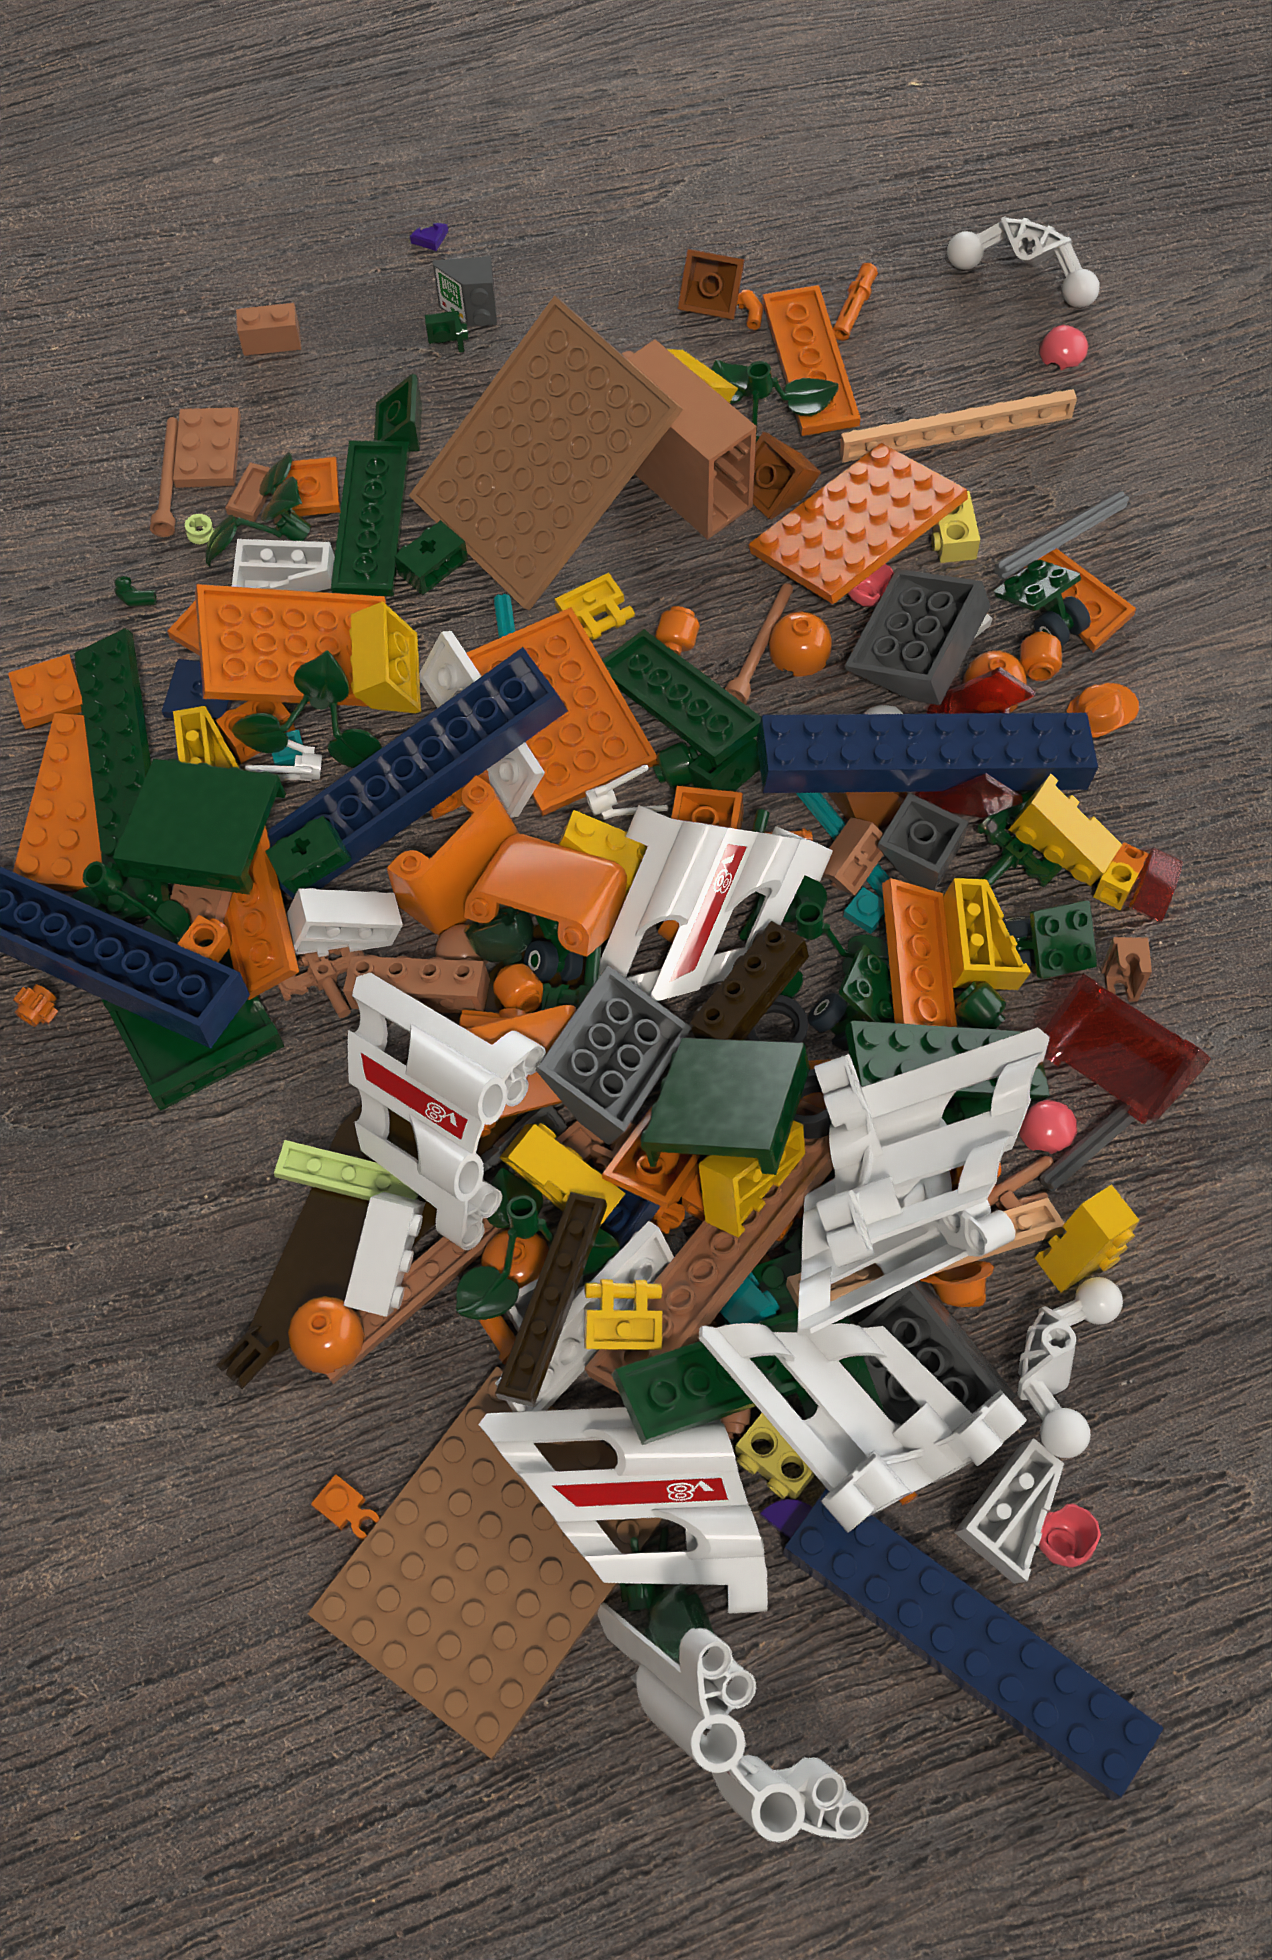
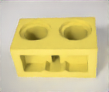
(957, 534)
(771, 1463)

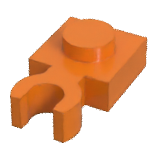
(342, 1505)

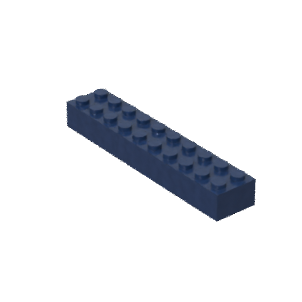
(923, 751)
(431, 760)
(117, 960)
(978, 1647)

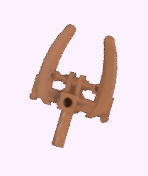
(323, 975)

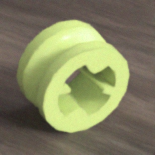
(194, 521)

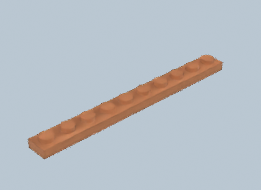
(444, 1263)

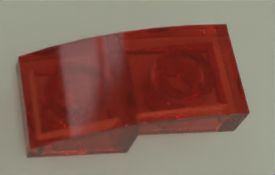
(1157, 885)

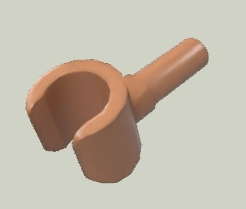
(1010, 1201)

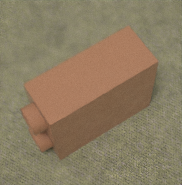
(707, 453)

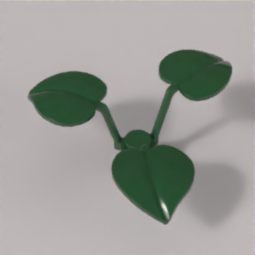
(803, 395)
(279, 508)
(324, 686)
(808, 913)
(168, 922)
(486, 1292)

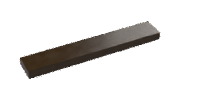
(551, 1300)

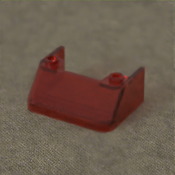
(988, 693)

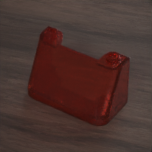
(1122, 1050)

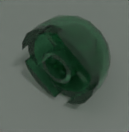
(502, 937)
(672, 1616)

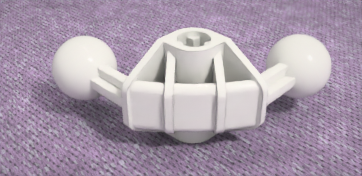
(1080, 284)
(1049, 1359)

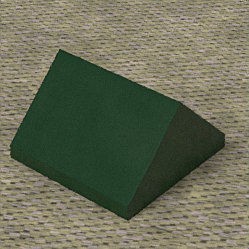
(400, 414)

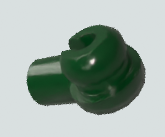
(131, 595)

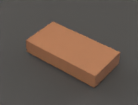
(246, 500)

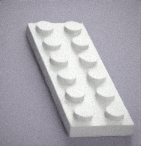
(447, 674)
(639, 1259)

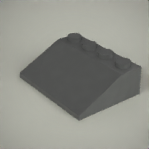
(920, 634)
(611, 1054)
(939, 1345)

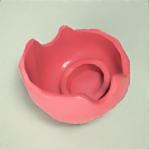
(1064, 347)
(872, 588)
(1048, 1126)
(1069, 1536)

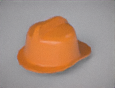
(1107, 707)
(962, 1284)

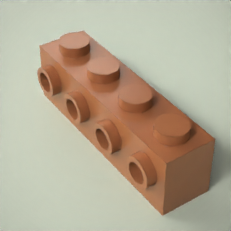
(435, 982)

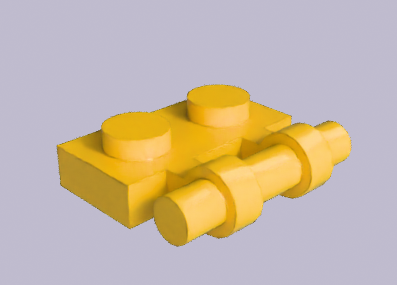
(594, 598)
(623, 1328)

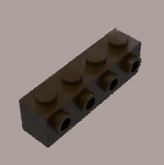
(751, 985)

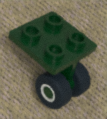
(1042, 586)
(1059, 941)
(551, 957)
(865, 989)

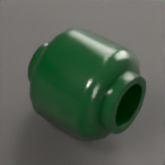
(674, 764)
(980, 1006)

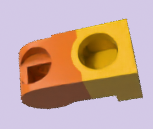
(1120, 876)

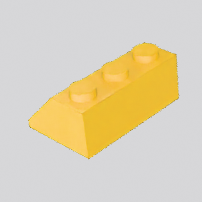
(384, 660)

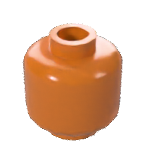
(678, 629)
(1041, 656)
(518, 988)

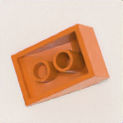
(658, 1184)

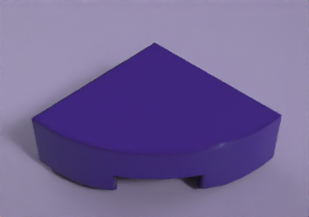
(430, 237)
(786, 1515)

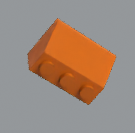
(709, 806)

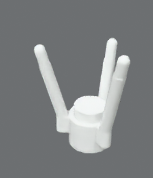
(306, 766)
(603, 797)

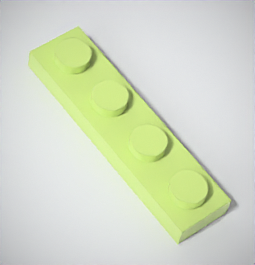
(337, 1172)

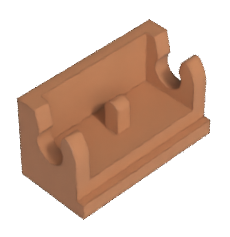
(854, 855)
(1128, 964)

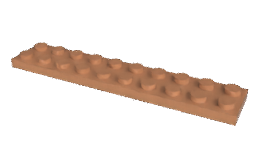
(717, 1263)

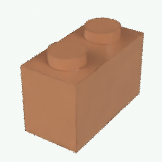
(268, 329)

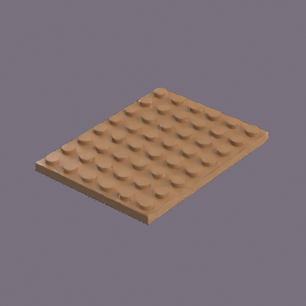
(545, 452)
(471, 1581)

